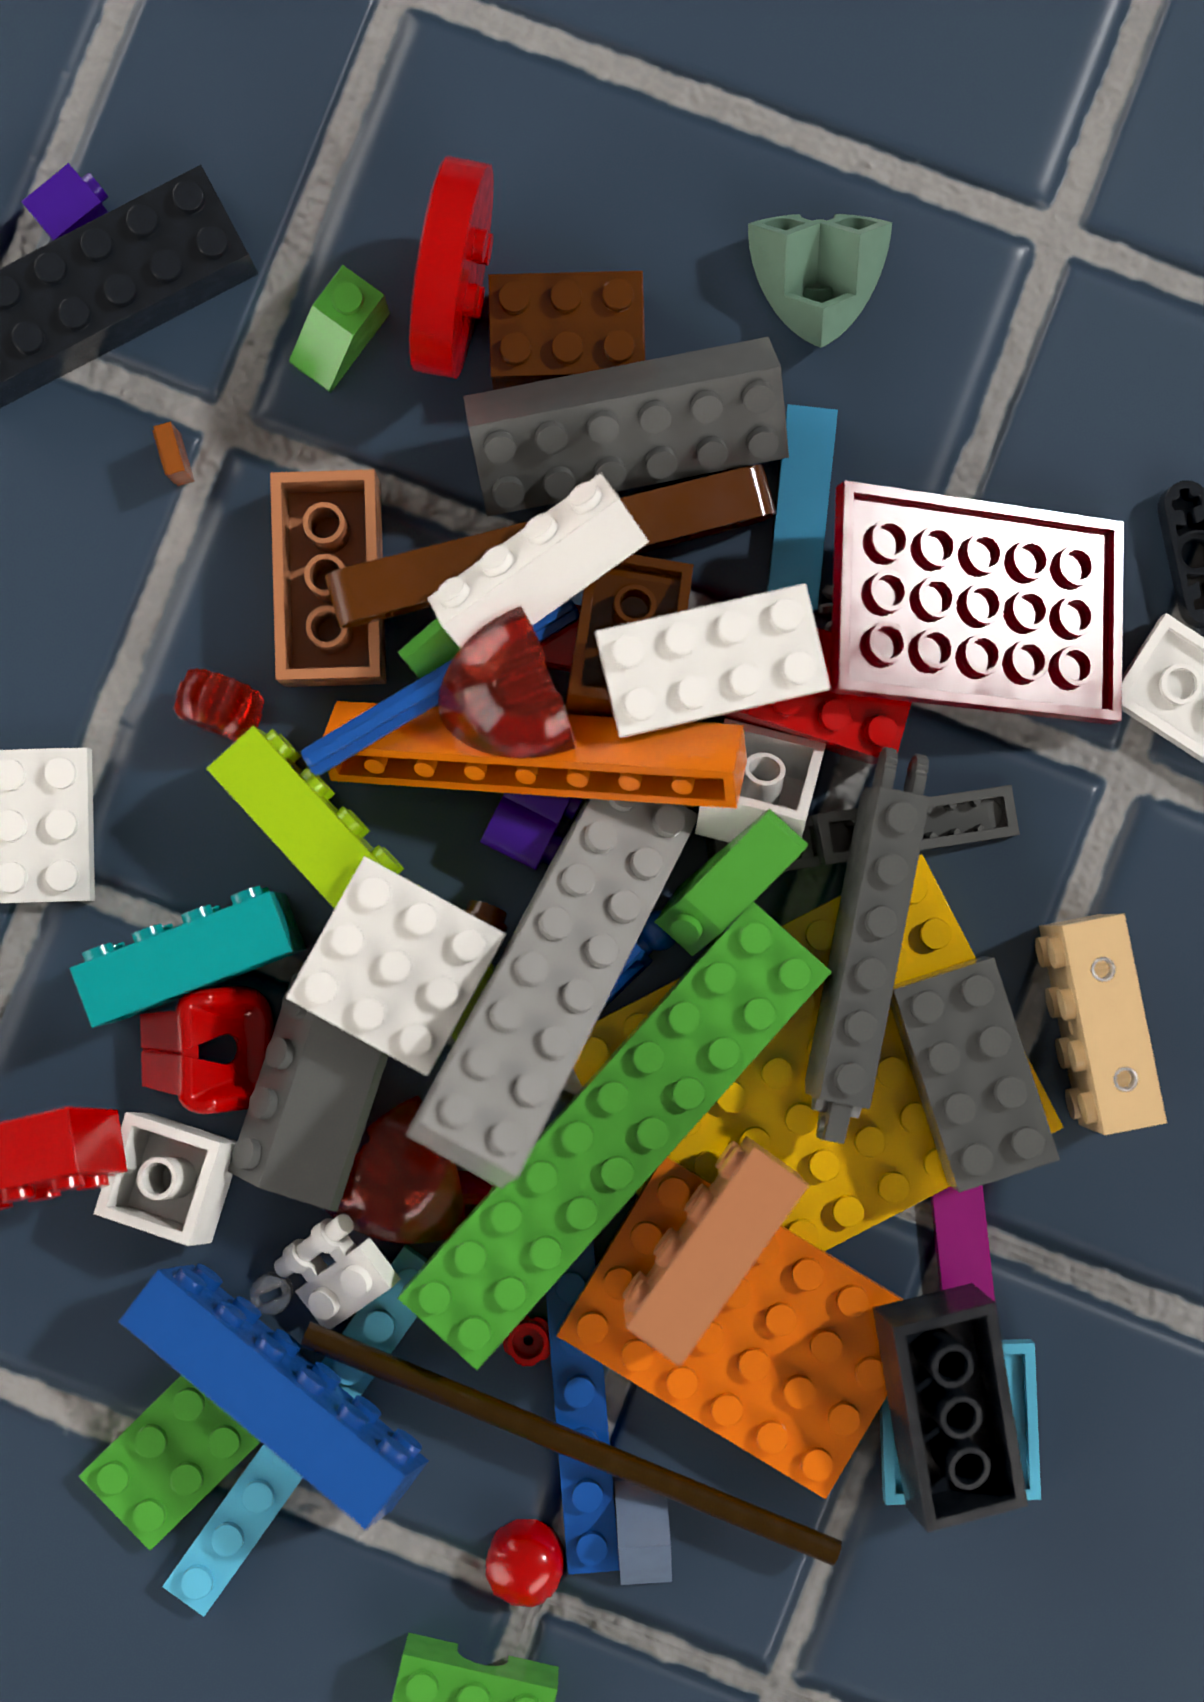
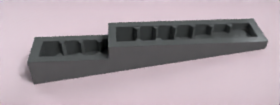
(949, 822)

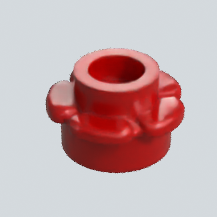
(528, 1354)

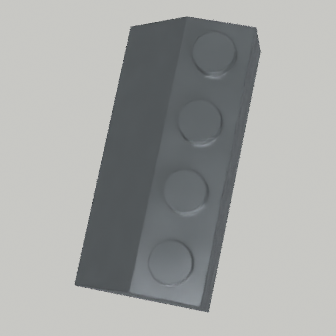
(307, 1109)

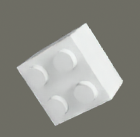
(777, 777)
(172, 1179)

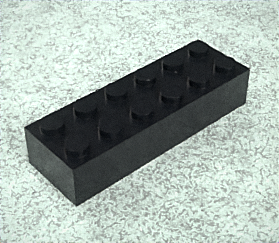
(115, 281)

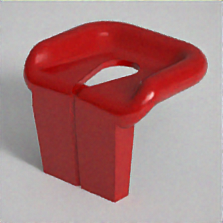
(172, 1053)

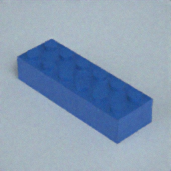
(276, 1391)

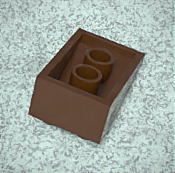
(626, 594)

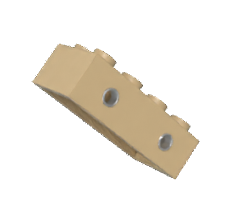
(1100, 1024)

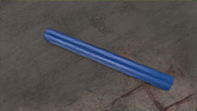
(404, 706)

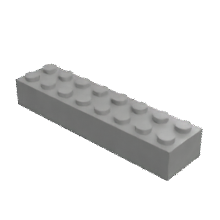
(550, 986)

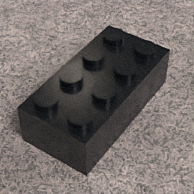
(950, 1406)

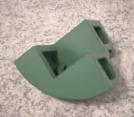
(818, 269)

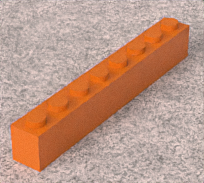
(665, 766)

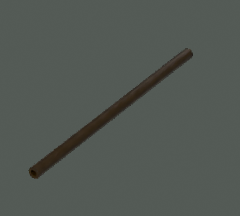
(572, 1443)

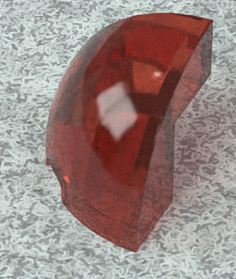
(502, 694)
(400, 1186)

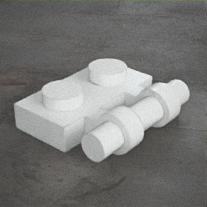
(348, 1283)

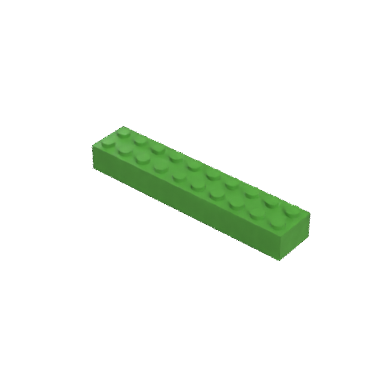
(614, 1134)

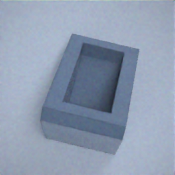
(642, 1535)

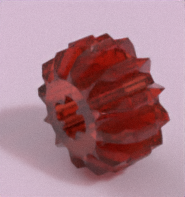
(218, 703)

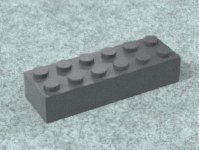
(629, 424)

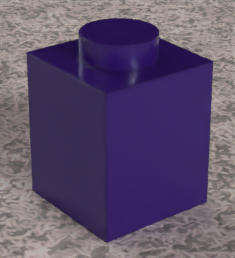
(66, 202)

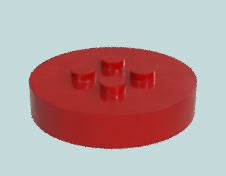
(451, 267)

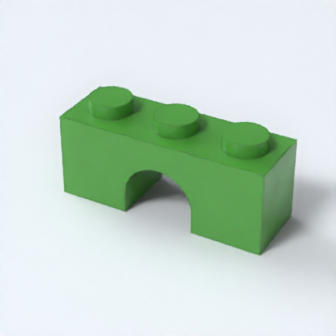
(437, 1673)

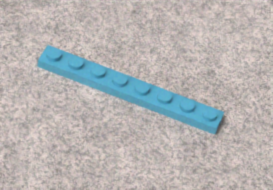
(267, 1478)

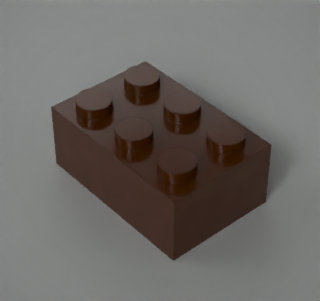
(563, 324)

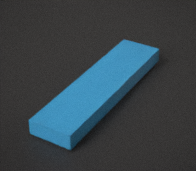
(803, 500)

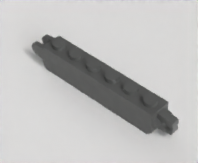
(866, 945)

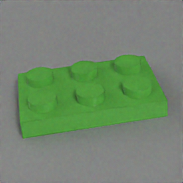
(167, 1461)

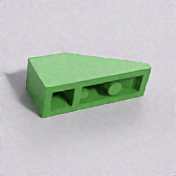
(729, 882)

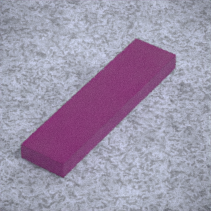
(962, 1239)

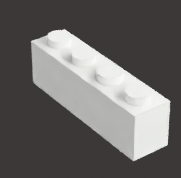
(542, 562)

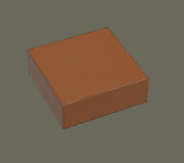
(173, 454)

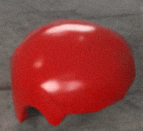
(525, 1562)

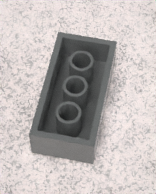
(972, 1074)

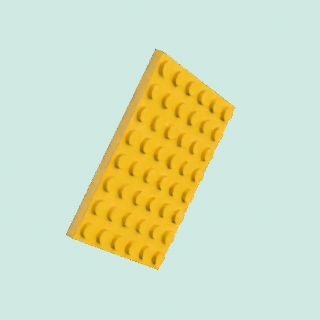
(887, 1151)

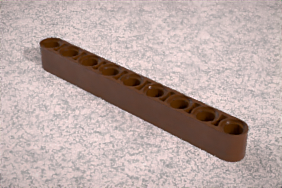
(664, 515)

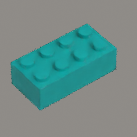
(175, 960)

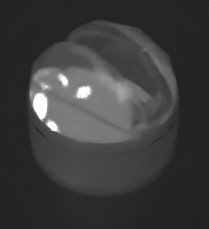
(269, 1282)

